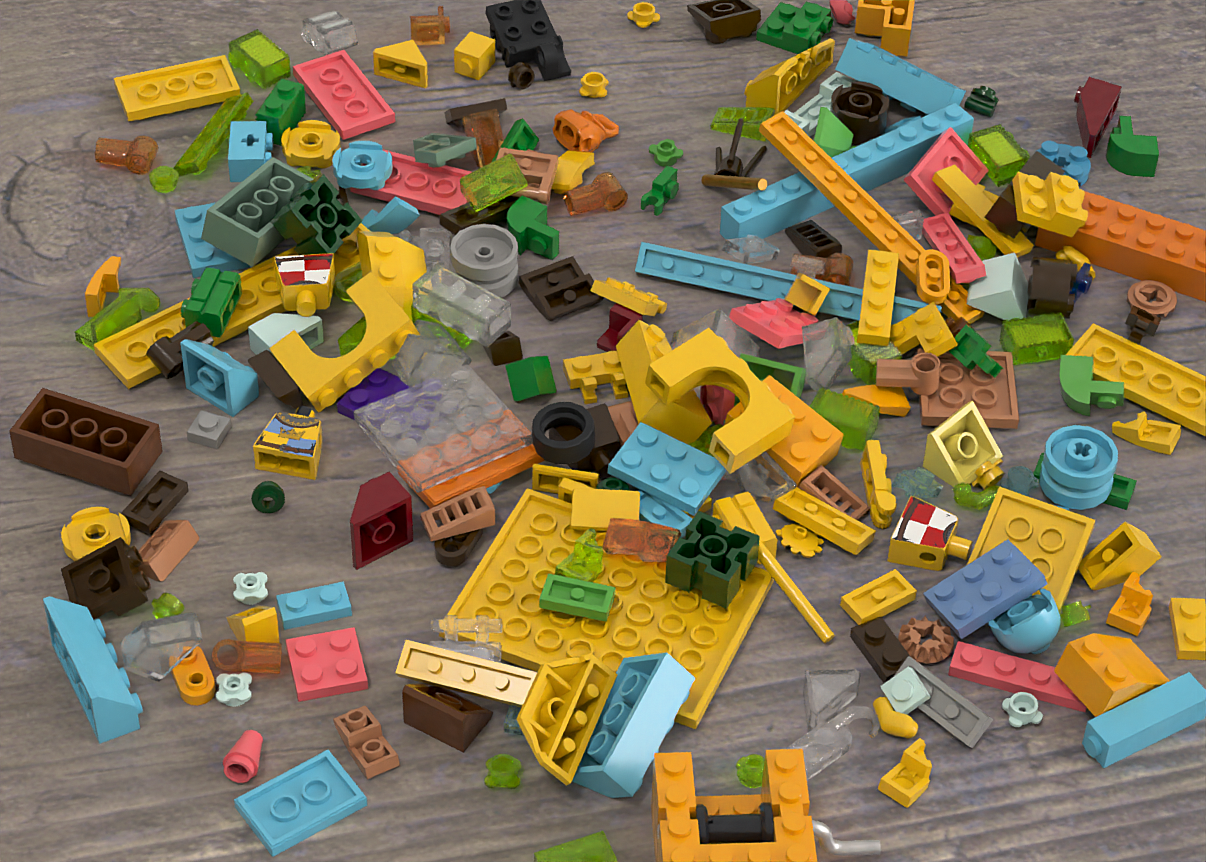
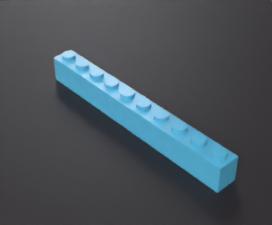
(867, 164)

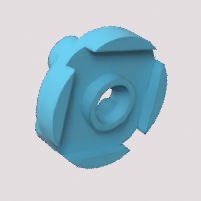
(350, 173)

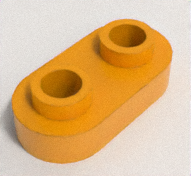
(933, 276)
(188, 672)

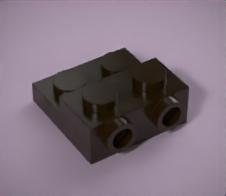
(107, 580)

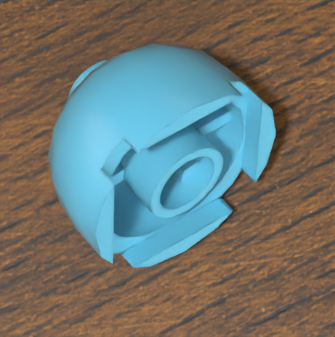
(1028, 624)

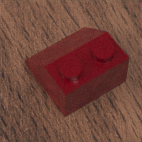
(380, 520)

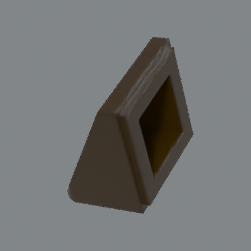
(504, 349)

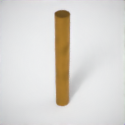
(734, 182)

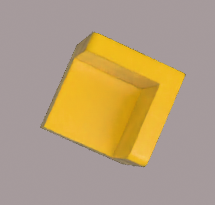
(807, 293)

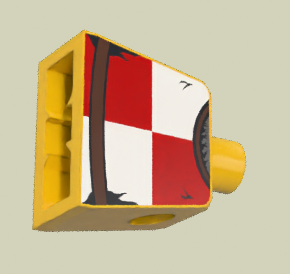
(305, 282)
(926, 537)

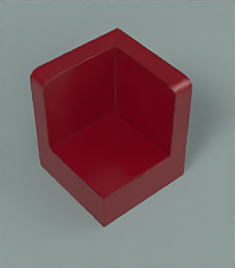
(620, 322)

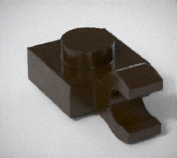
(1141, 324)

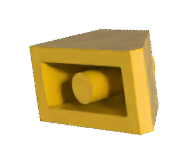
(1117, 557)

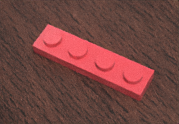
(947, 238)
(1012, 675)

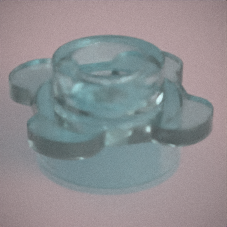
(1020, 480)

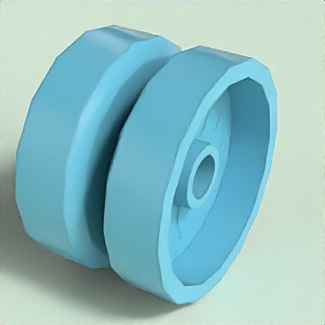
(1078, 467)

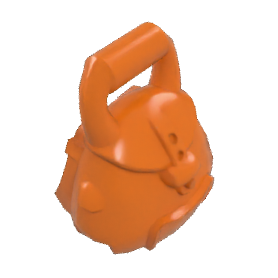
(583, 130)

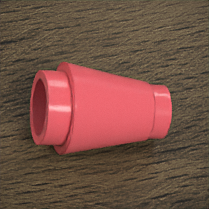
(244, 757)

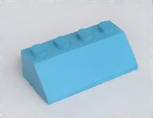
(92, 669)
(633, 724)

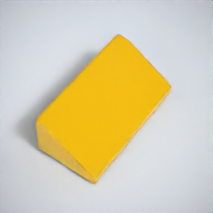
(548, 477)
(597, 506)

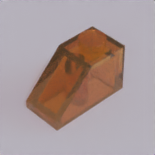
(488, 135)

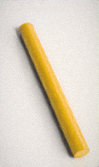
(794, 593)

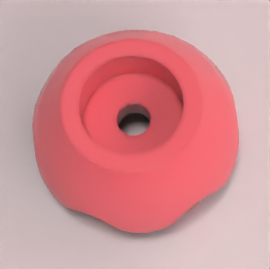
(842, 11)

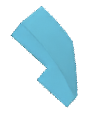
(393, 218)

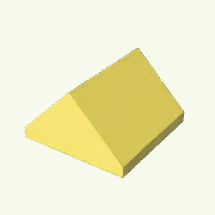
(960, 446)

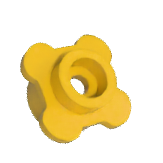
(643, 14)
(593, 85)
(988, 474)

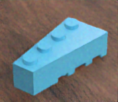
(897, 78)

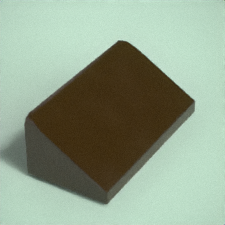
(276, 378)

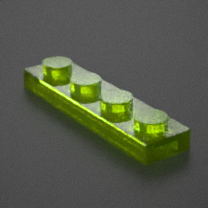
(212, 135)

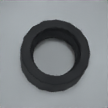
(563, 451)

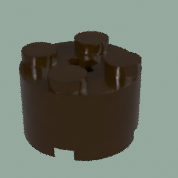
(861, 110)
(1050, 287)

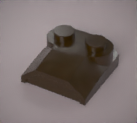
(726, 18)

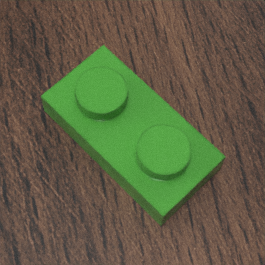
(577, 597)

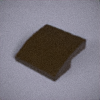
(559, 288)

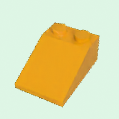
(1107, 671)

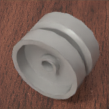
(486, 258)

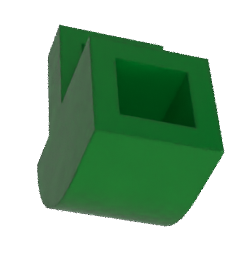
(1132, 153)
(529, 226)

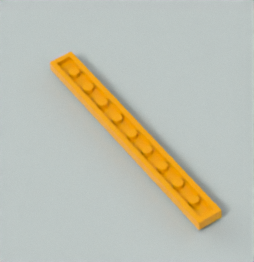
(858, 206)

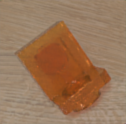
(430, 28)

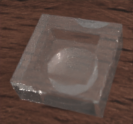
(911, 222)
(807, 266)

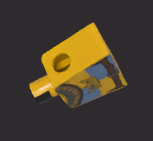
(290, 444)

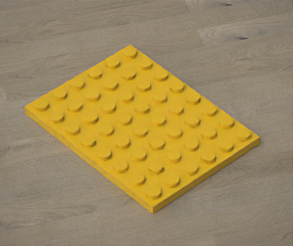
(642, 620)

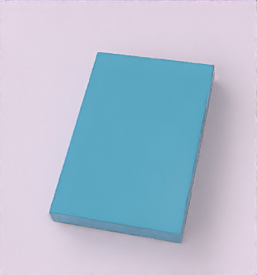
(300, 802)

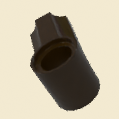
(167, 352)

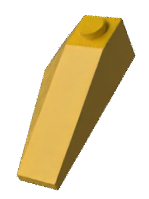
(787, 80)

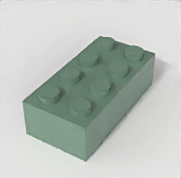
(243, 216)

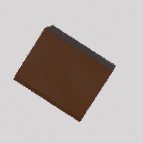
(443, 714)

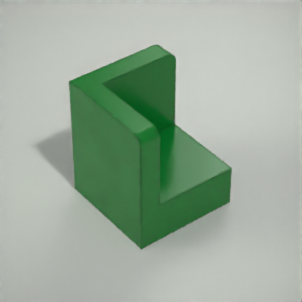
(530, 377)

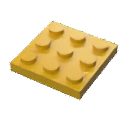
(1042, 532)

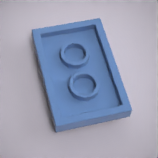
(985, 588)

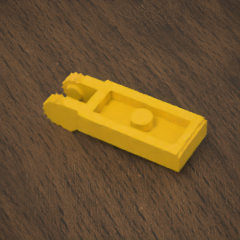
(876, 485)

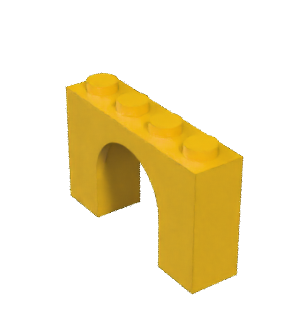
(710, 362)
(329, 378)

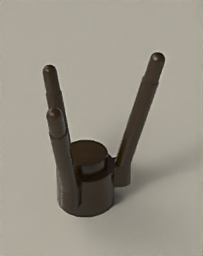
(732, 164)

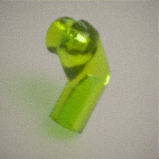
(148, 299)
(976, 500)

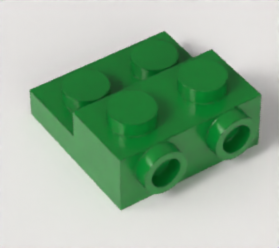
(795, 28)

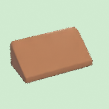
(167, 548)

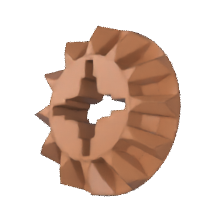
(1146, 290)
(933, 649)

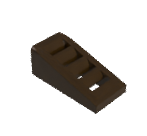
(818, 245)

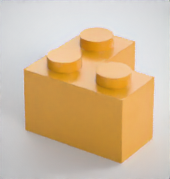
(887, 19)

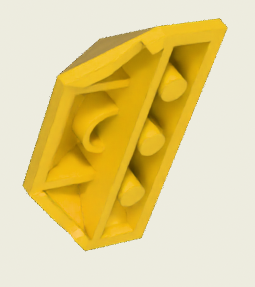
(393, 263)
(564, 711)

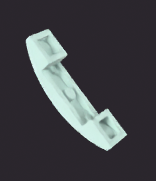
(808, 114)

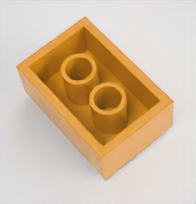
(811, 439)

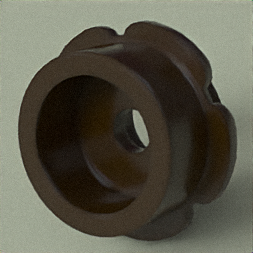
(521, 75)

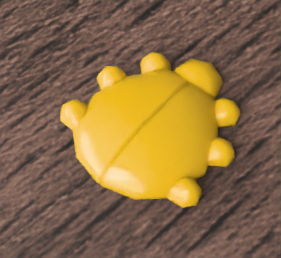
(800, 540)

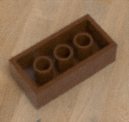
(86, 441)

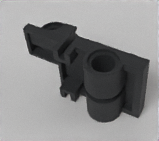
(527, 35)

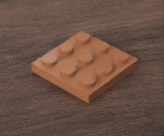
(959, 385)

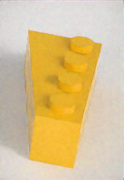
(681, 419)

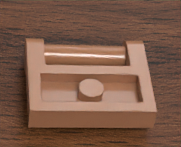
(537, 169)

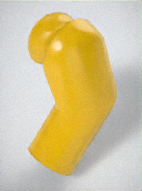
(1076, 257)
(892, 721)

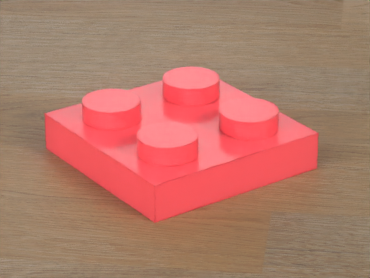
(326, 664)

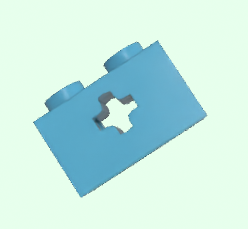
(248, 148)

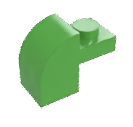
(1081, 390)

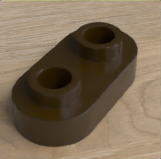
(457, 548)

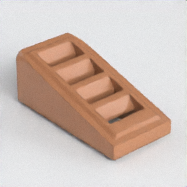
(831, 485)
(475, 502)

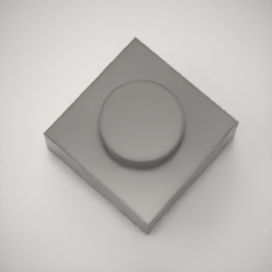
(209, 429)

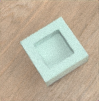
(905, 691)

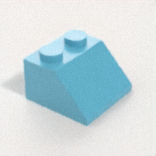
(218, 377)

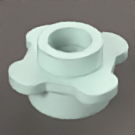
(250, 587)
(237, 695)
(1022, 709)

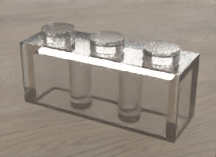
(461, 305)

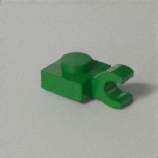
(663, 189)
(972, 351)

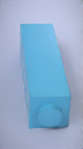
(1145, 720)

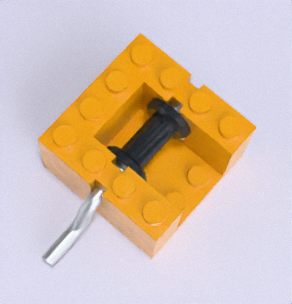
(741, 827)

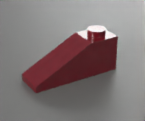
(1095, 110)

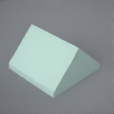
(1001, 290)

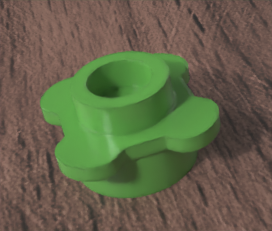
(665, 153)

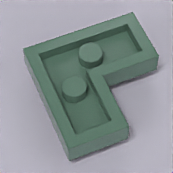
(439, 148)

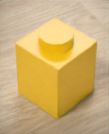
(474, 55)

